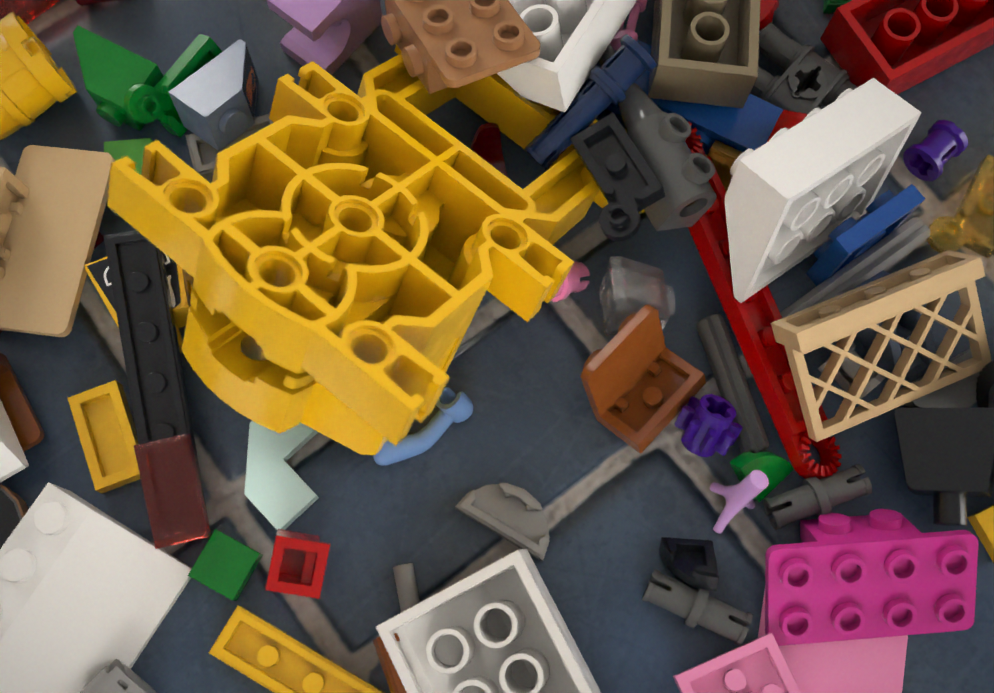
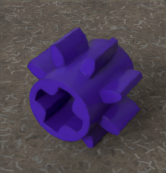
(708, 425)

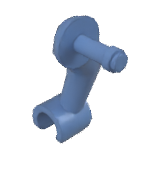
(452, 409)

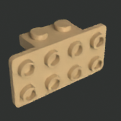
(48, 235)

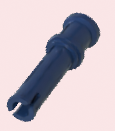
(605, 87)

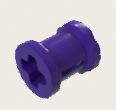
(935, 150)

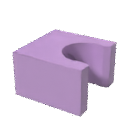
(326, 28)

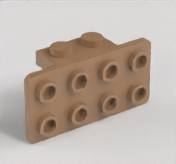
(457, 39)

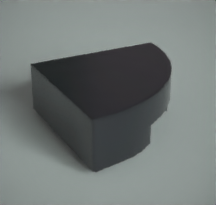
(691, 561)

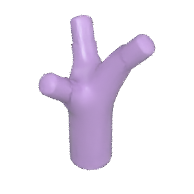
(738, 496)

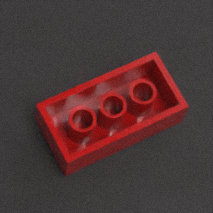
(906, 39)

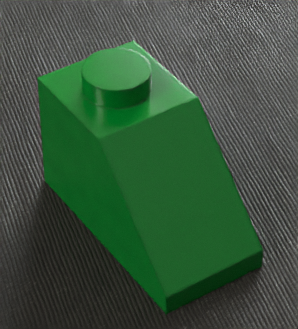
(110, 73)

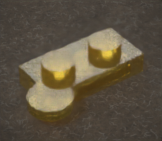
(974, 218)

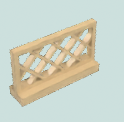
(885, 302)

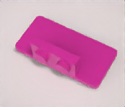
(869, 580)

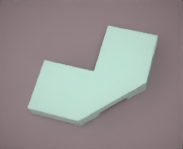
(270, 481)

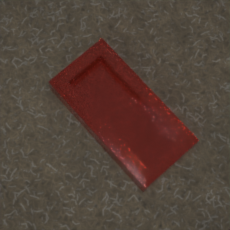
(172, 491)

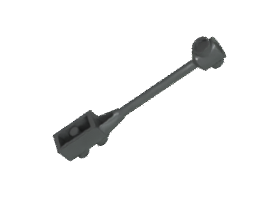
(662, 144)

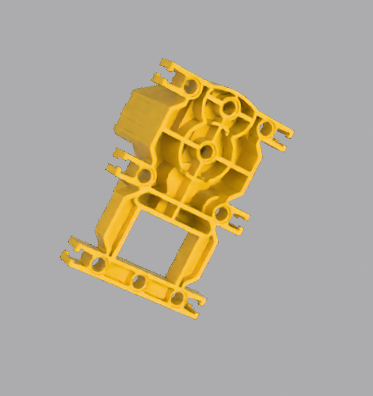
(353, 247)

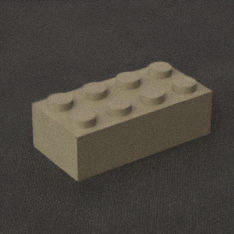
(705, 51)

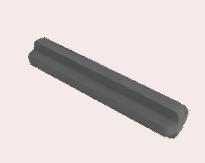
(732, 382)

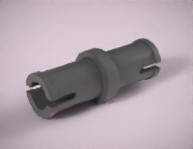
(817, 496)
(697, 607)

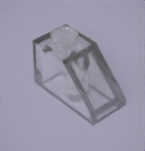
(628, 288)

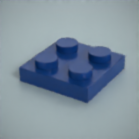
(856, 237)

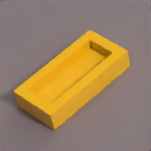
(106, 435)

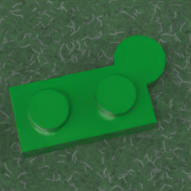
(149, 103)

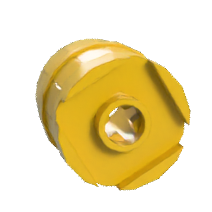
(27, 76)

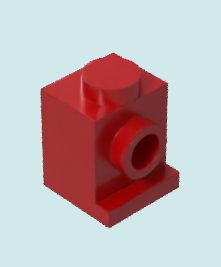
(297, 564)

